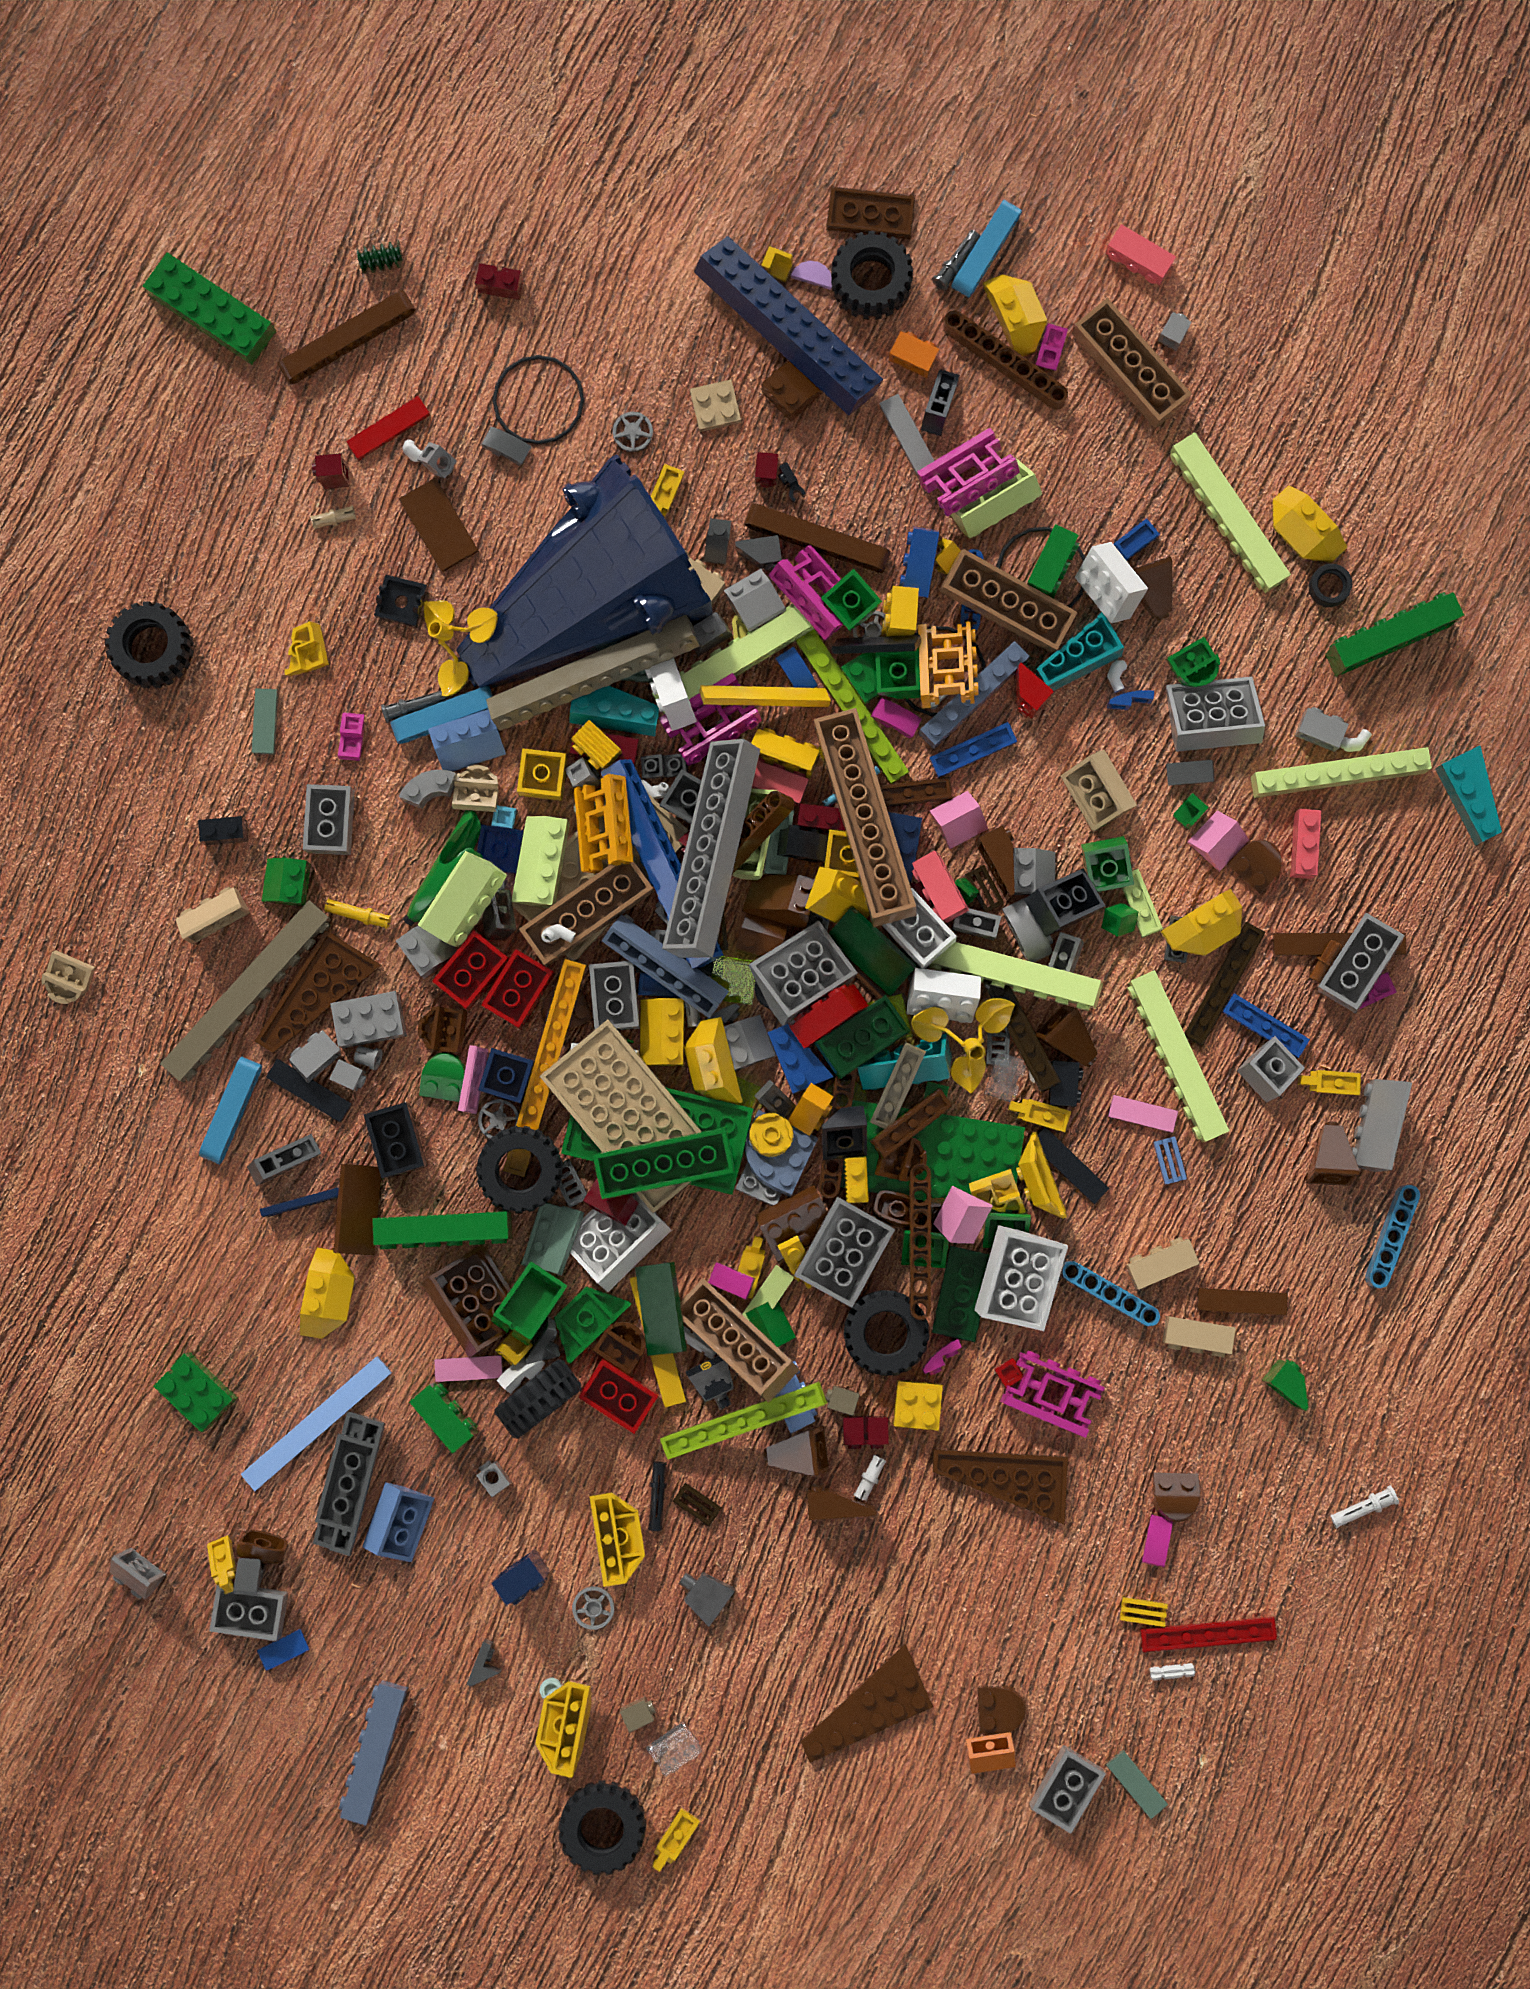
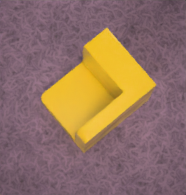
(777, 263)
(947, 556)
(512, 1349)

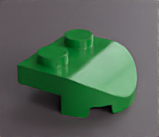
(1195, 664)
(862, 676)
(443, 1077)

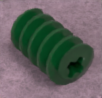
(380, 257)

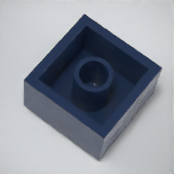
(506, 1076)

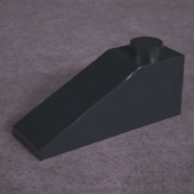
(940, 402)

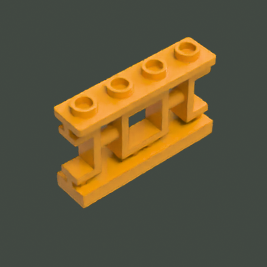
(929, 665)
(616, 824)

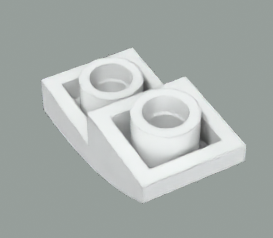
(514, 1375)

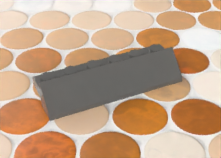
(348, 1483)

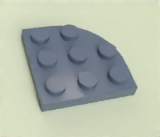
(784, 1170)

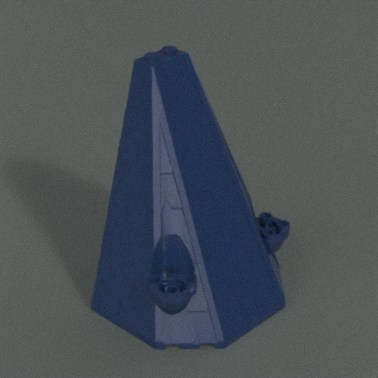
(589, 584)

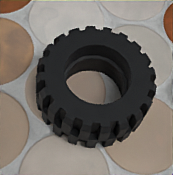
(878, 249)
(130, 625)
(498, 1191)
(856, 1340)
(538, 1398)
(588, 1855)

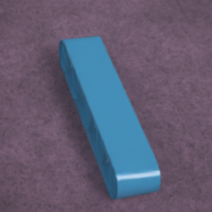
(986, 248)
(417, 723)
(230, 1110)
(1400, 1228)
(1120, 1294)

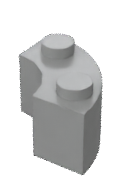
(427, 786)
(1027, 931)

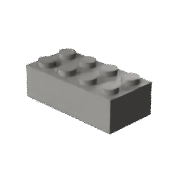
(1360, 963)

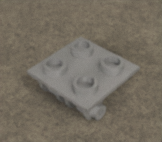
(753, 1187)

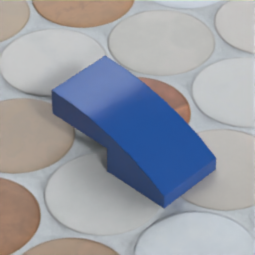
(796, 669)
(1124, 701)
(283, 1650)

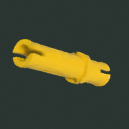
(366, 916)

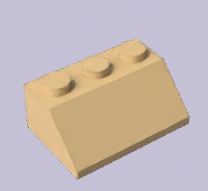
(1098, 790)
(211, 915)

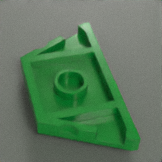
(586, 1319)

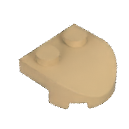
(476, 790)
(66, 978)

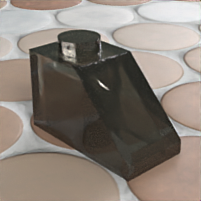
(499, 917)

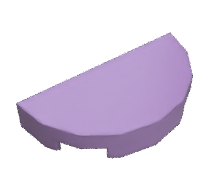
(813, 273)

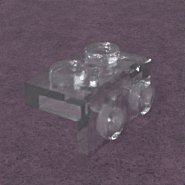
(1005, 1077)
(674, 1749)

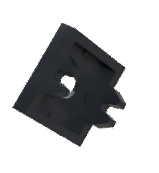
(393, 588)

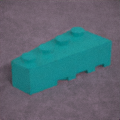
(1082, 654)
(615, 711)
(1471, 794)
(934, 1066)

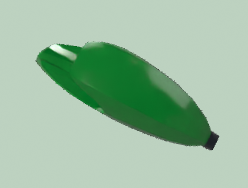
(461, 840)

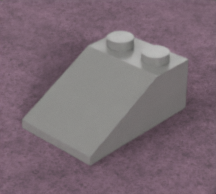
(136, 1573)

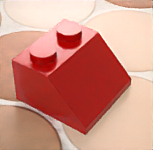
(1030, 692)

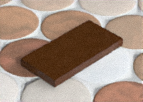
(870, 211)
(438, 525)
(356, 1209)

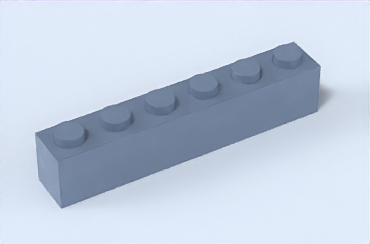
(989, 681)
(665, 967)
(373, 1753)

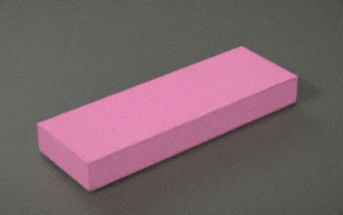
(473, 1074)
(1143, 1113)
(468, 1368)

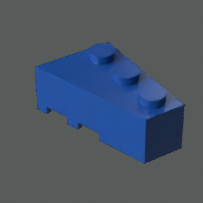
(920, 559)
(797, 1063)

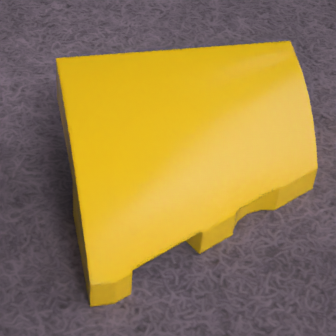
(306, 649)
(999, 1191)

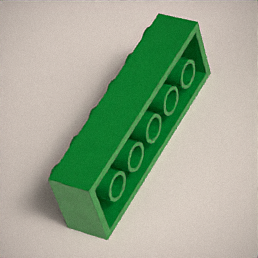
(209, 308)
(1394, 634)
(664, 1163)
(442, 1228)

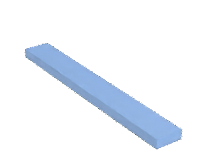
(316, 1423)

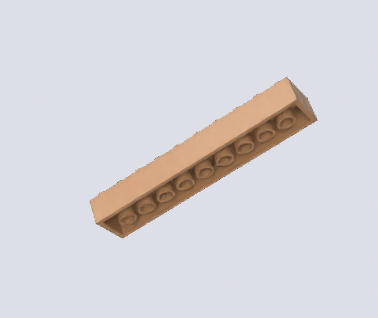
(865, 817)

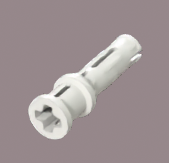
(1375, 1503)

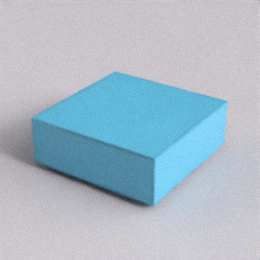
(504, 817)

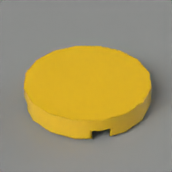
(771, 1135)

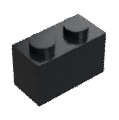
(223, 830)
(802, 844)
(1066, 1093)

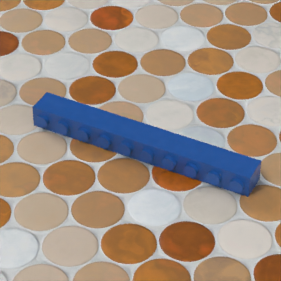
(653, 844)

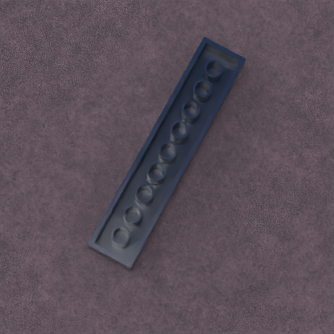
(788, 325)

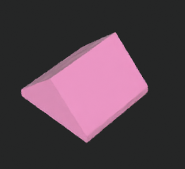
(959, 819)
(1219, 840)
(961, 1216)

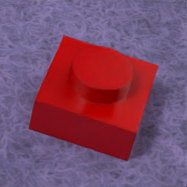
(1009, 1372)

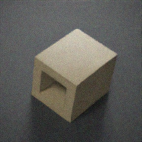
(842, 1399)
(638, 1713)

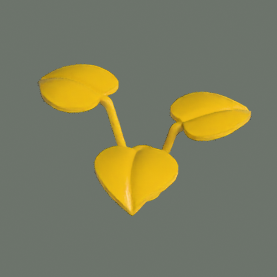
(438, 617)
(967, 1070)

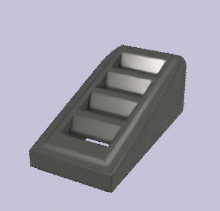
(990, 1061)
(578, 1199)

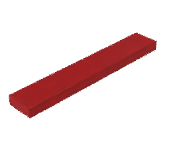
(1208, 1634)

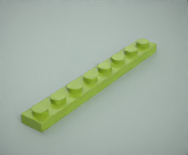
(847, 699)
(743, 1420)

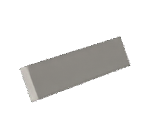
(906, 432)

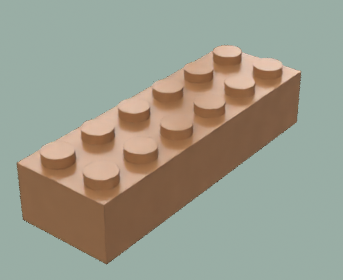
(1131, 363)
(1008, 601)
(588, 909)
(737, 1340)

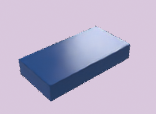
(1136, 539)
(650, 987)

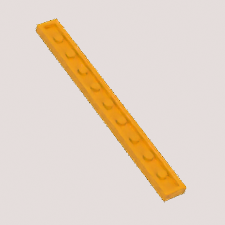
(547, 1055)

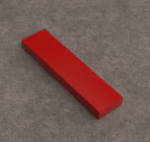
(388, 428)

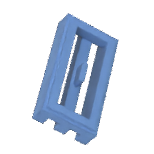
(1169, 1158)

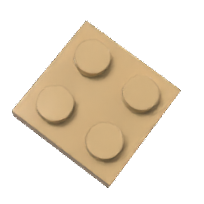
(715, 405)

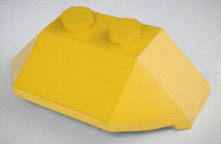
(1017, 312)
(1306, 526)
(1206, 926)
(712, 1062)
(1039, 1179)
(326, 1294)
(617, 1537)
(564, 1727)

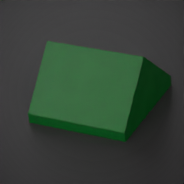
(852, 600)
(1014, 1221)
(939, 1249)
(771, 1323)

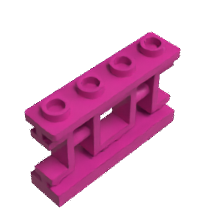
(959, 461)
(802, 593)
(721, 732)
(1046, 1409)

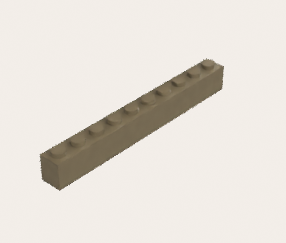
(592, 673)
(245, 992)

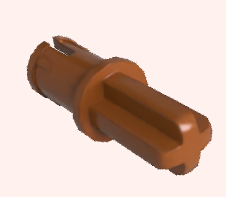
(1325, 961)

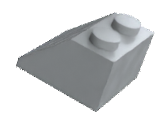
(754, 600)
(1032, 869)
(425, 950)
(748, 1042)
(1270, 1069)

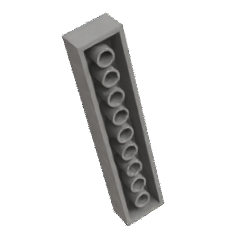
(711, 849)

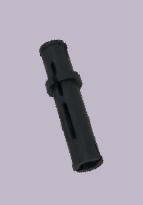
(659, 1469)

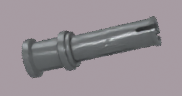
(951, 267)
(406, 707)

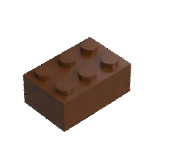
(795, 1216)

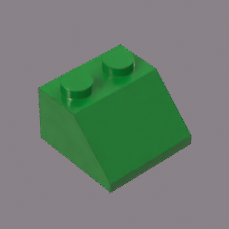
(898, 674)
(1108, 863)
(286, 881)
(1288, 1382)

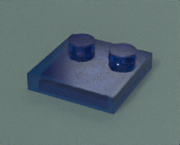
(501, 847)

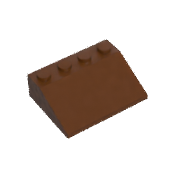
(468, 1297)

